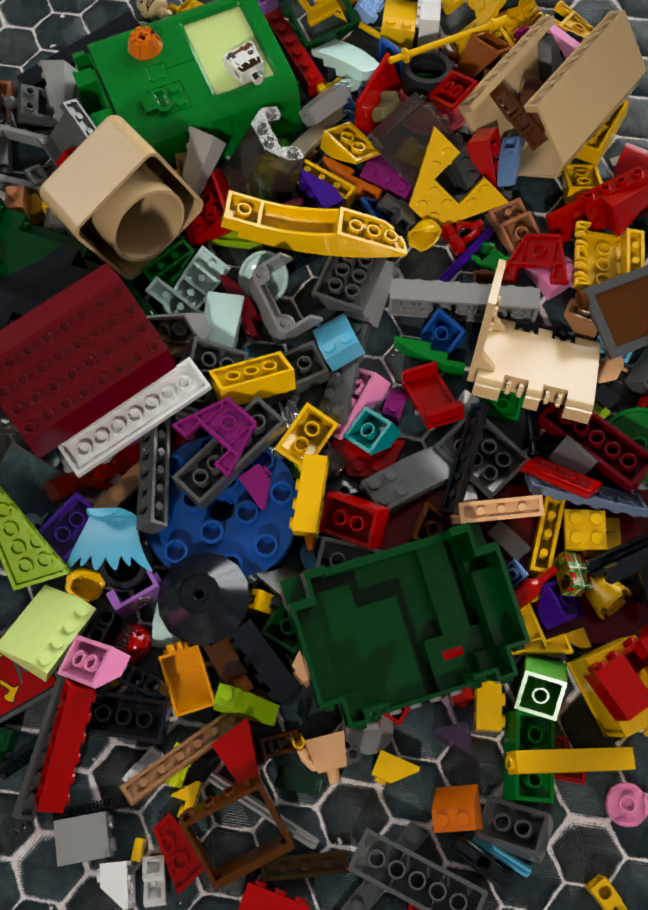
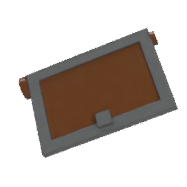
(619, 311)

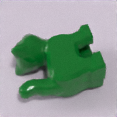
(492, 257)

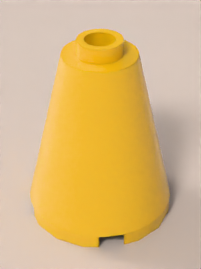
(606, 597)

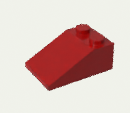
(452, 91)
(484, 153)

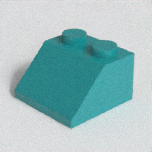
(372, 432)

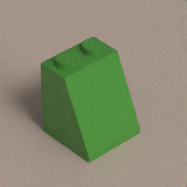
(541, 686)

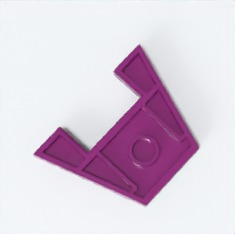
(227, 425)

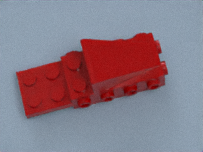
(606, 206)

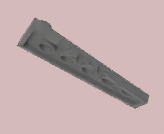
(340, 387)

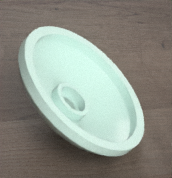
(278, 280)

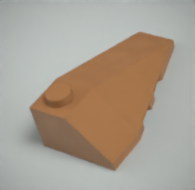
(580, 321)

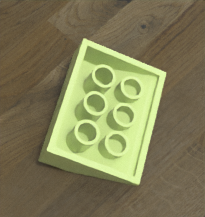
(46, 631)

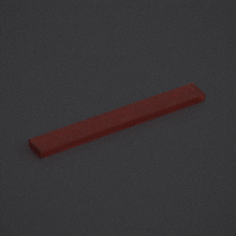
(122, 461)

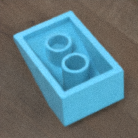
(338, 342)

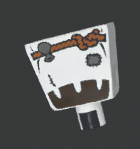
(244, 64)

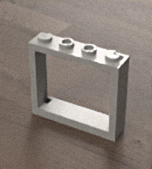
(23, 136)

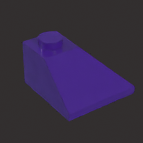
(557, 608)

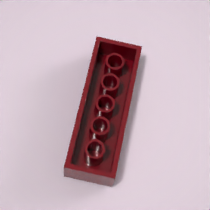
(617, 455)

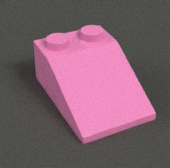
(541, 279)

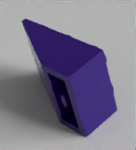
(318, 192)

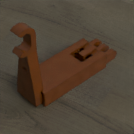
(228, 664)

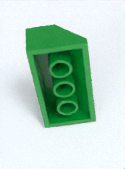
(528, 732)

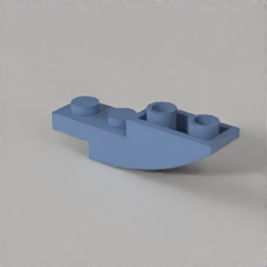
(509, 159)

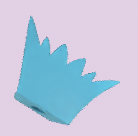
(109, 537)

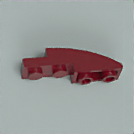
(249, 313)

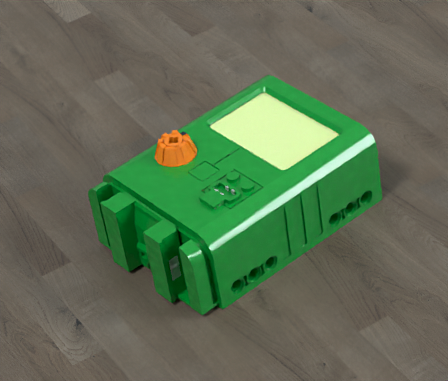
(175, 77)

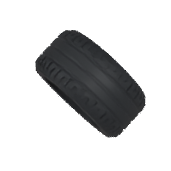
(112, 580)

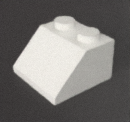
(119, 882)

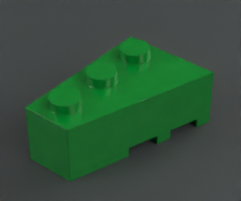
(169, 264)

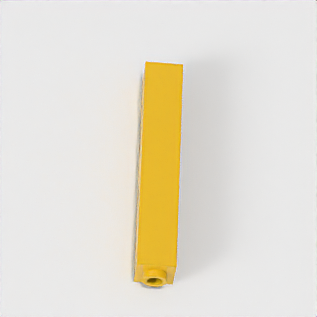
(569, 760)

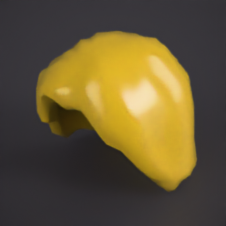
(424, 235)
(85, 584)

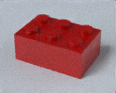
(354, 519)

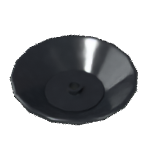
(213, 615)

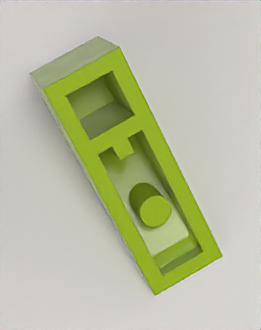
(245, 705)

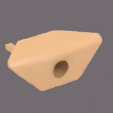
(610, 369)

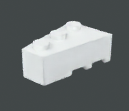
(428, 21)

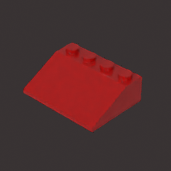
(383, 79)
(208, 223)

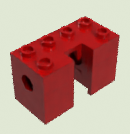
(617, 678)

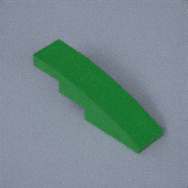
(421, 352)

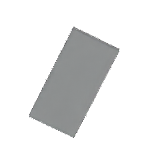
(377, 302)

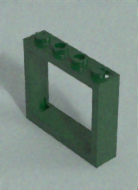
(348, 11)

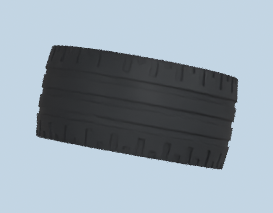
(427, 62)

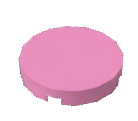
(626, 804)

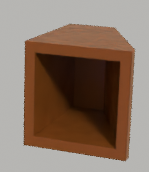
(482, 53)

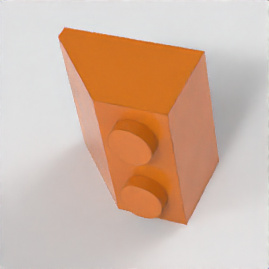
(456, 809)

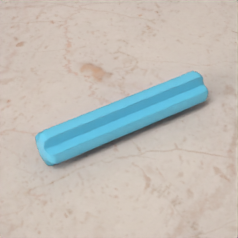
(503, 856)

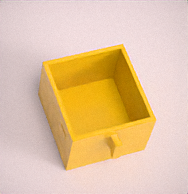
(604, 719)

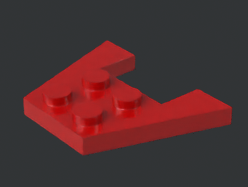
(538, 252)

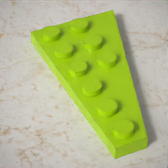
(24, 550)

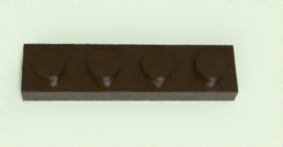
(305, 866)

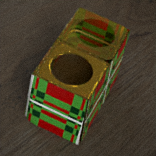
(571, 577)

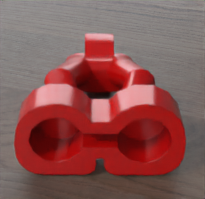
(457, 243)

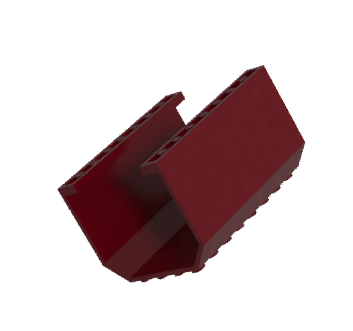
(77, 359)

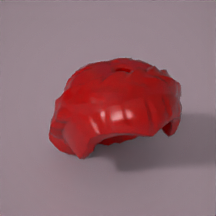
(138, 645)

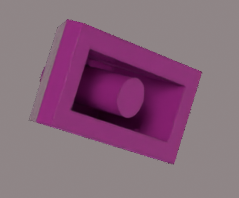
(394, 405)
(258, 484)

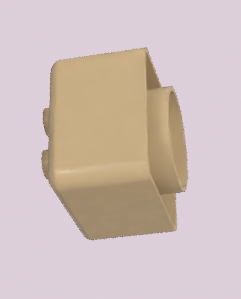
(121, 195)

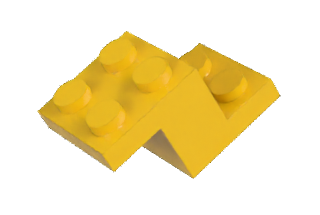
(590, 531)

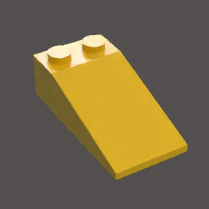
(399, 22)

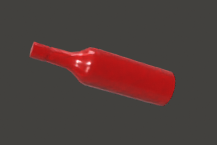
(531, 587)

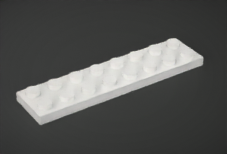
(134, 417)

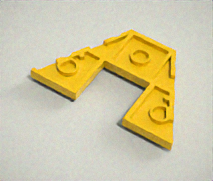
(484, 10)
(434, 202)

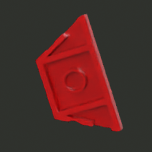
(363, 465)

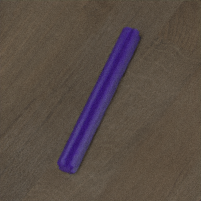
(464, 258)

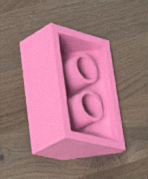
(92, 662)

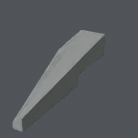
(59, 83)
(201, 159)

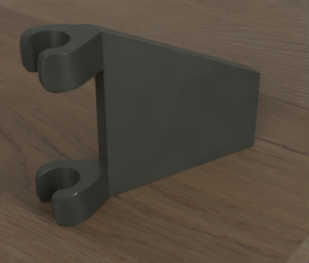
(271, 580)

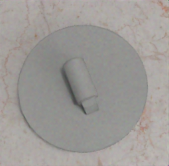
(373, 738)

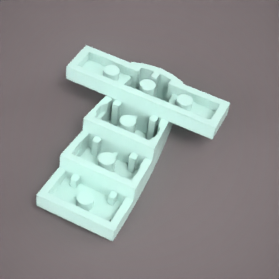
(348, 62)
(192, 286)
(224, 315)

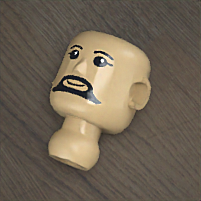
(153, 9)

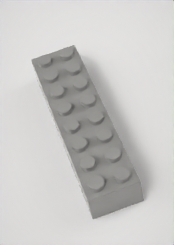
(461, 300)

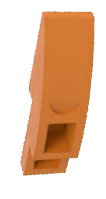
(348, 174)

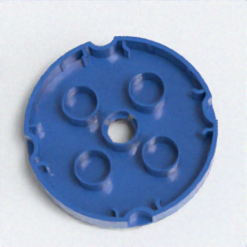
(249, 538)

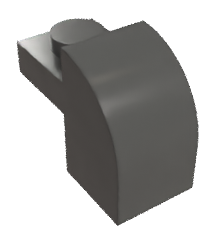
(400, 213)

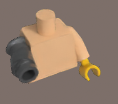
(327, 754)

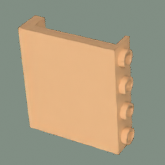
(499, 509)

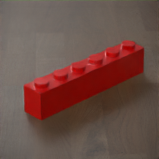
(296, 55)
(64, 747)

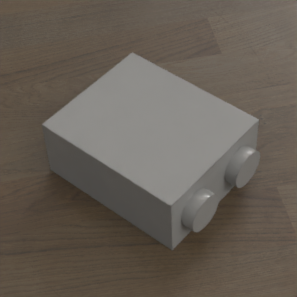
(84, 838)

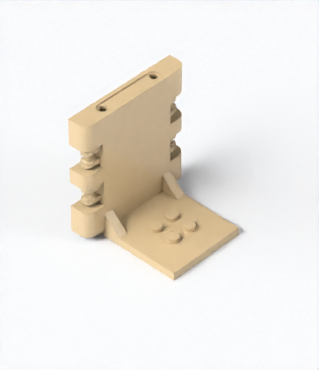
(533, 363)

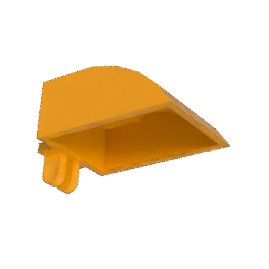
(186, 678)

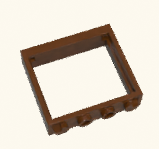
(249, 861)

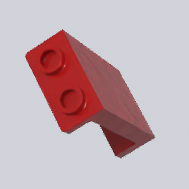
(431, 396)

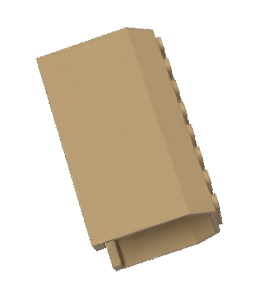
(572, 100)

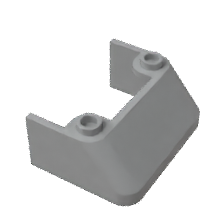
(280, 327)

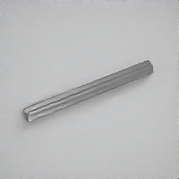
(262, 809)

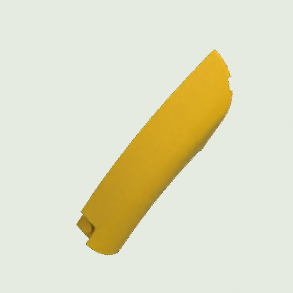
(311, 230)

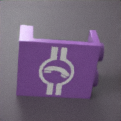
(137, 601)

